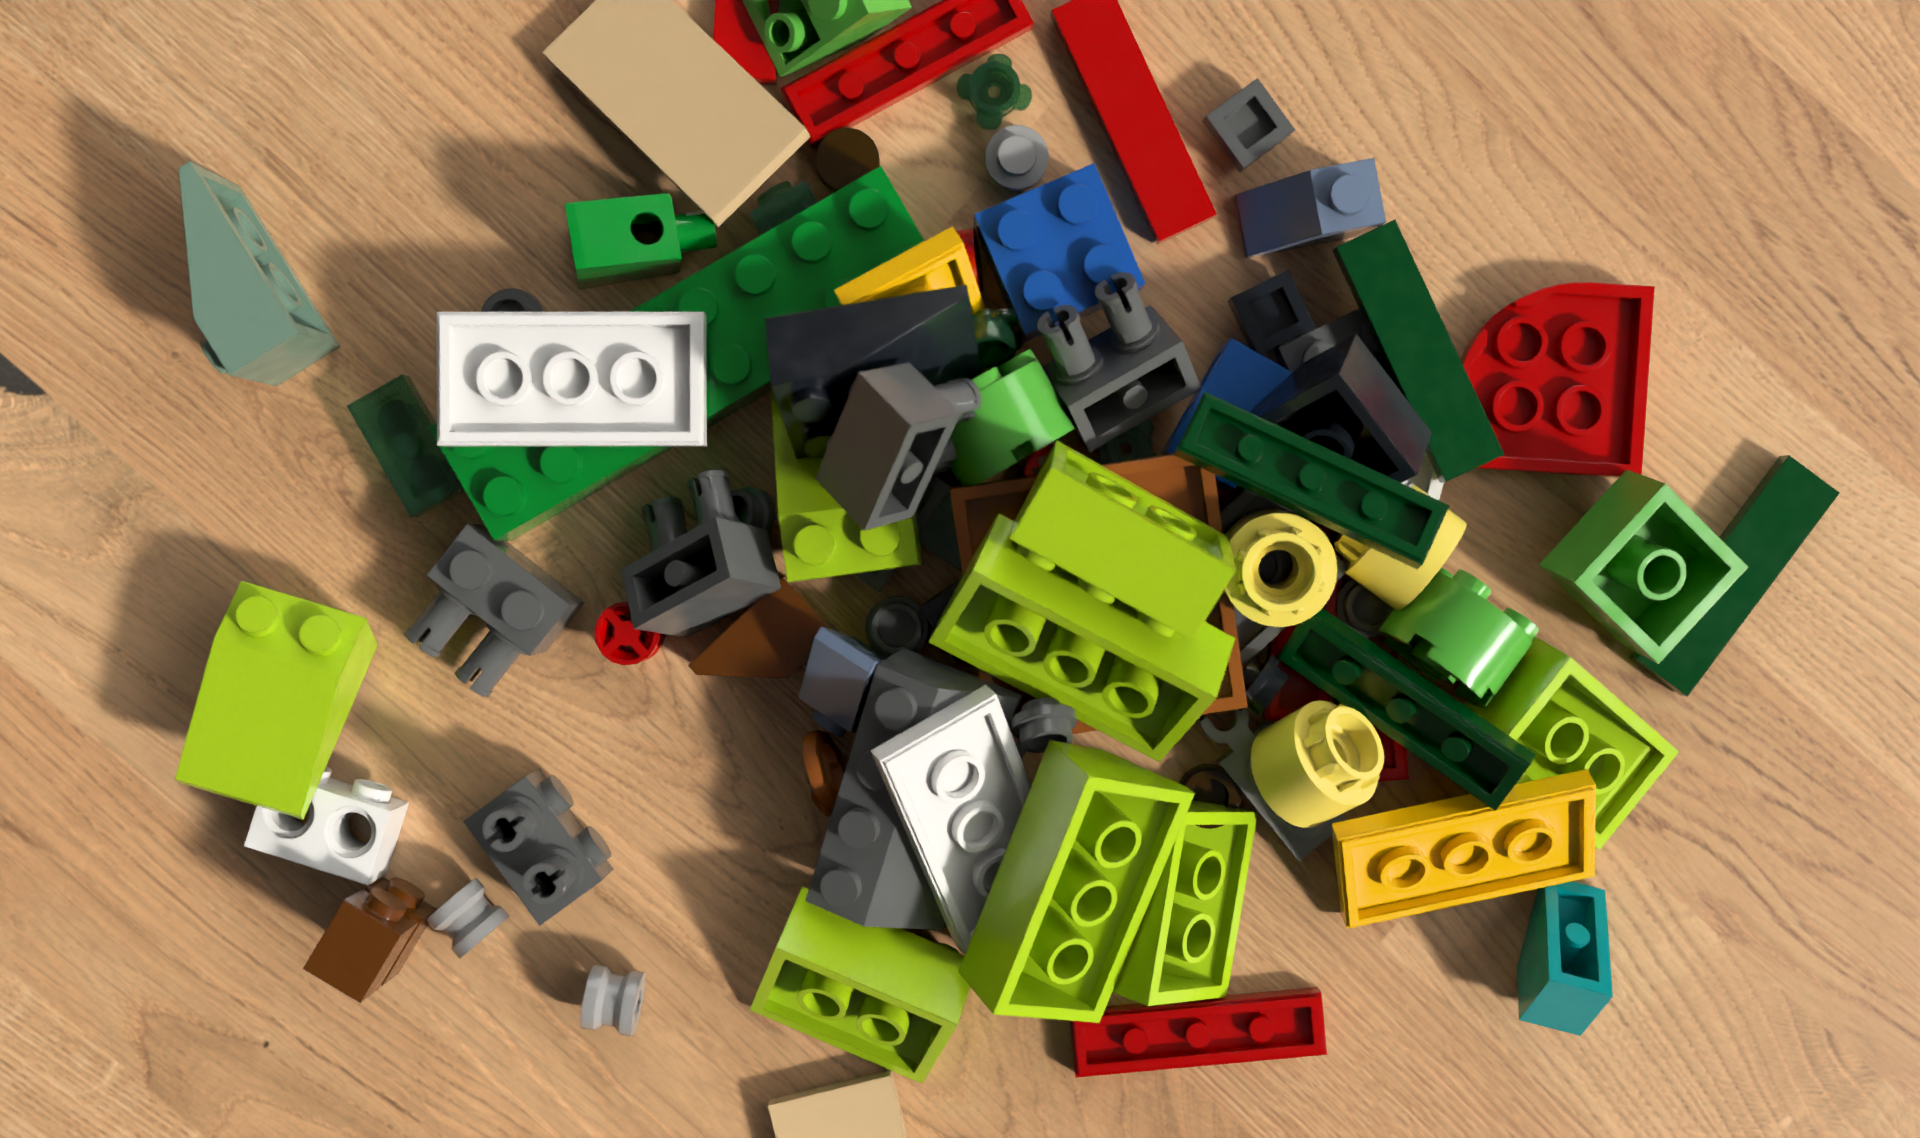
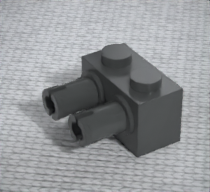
(1120, 373)
(893, 442)
(702, 572)
(506, 590)
(541, 844)

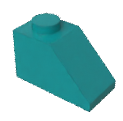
(1565, 959)

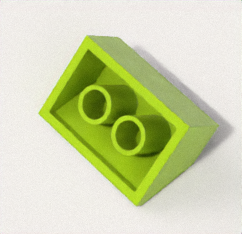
(1123, 543)
(1194, 913)
(864, 989)

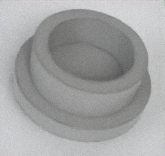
(1016, 157)

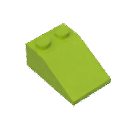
(819, 533)
(274, 699)
(1578, 726)

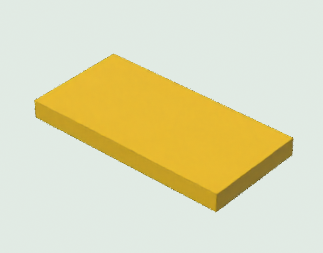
(1465, 850)

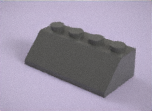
(866, 857)

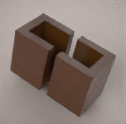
(370, 937)

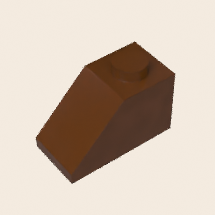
(768, 639)

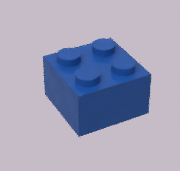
(1055, 247)

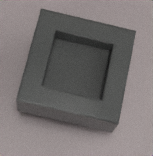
(1248, 125)

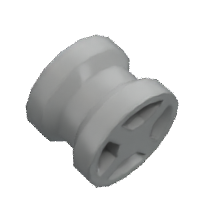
(467, 917)
(613, 1000)

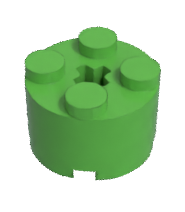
(1013, 420)
(1460, 636)

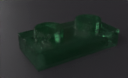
(398, 433)

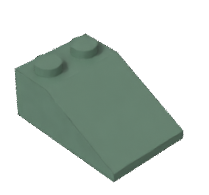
(243, 288)

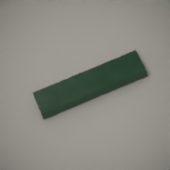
(1418, 349)
(1312, 480)
(1765, 538)
(1407, 707)

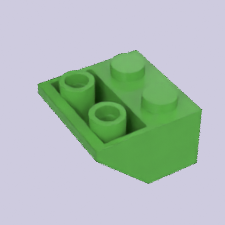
(818, 28)

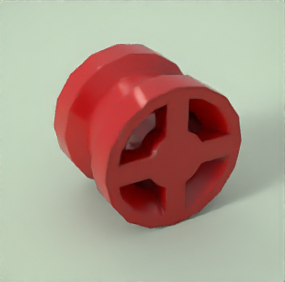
(622, 642)

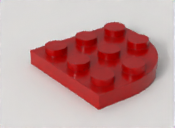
(1566, 378)

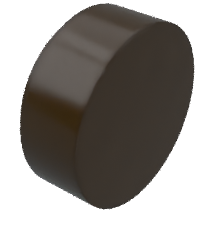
(845, 157)
(1212, 786)

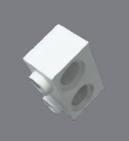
(326, 837)

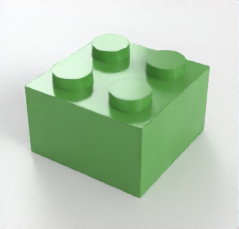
(1643, 565)

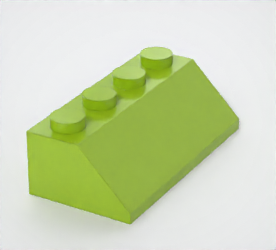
(1088, 654)
(1073, 885)

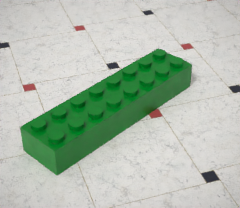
(770, 276)

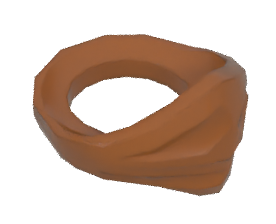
(824, 769)

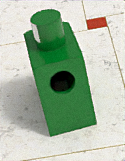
(606, 245)

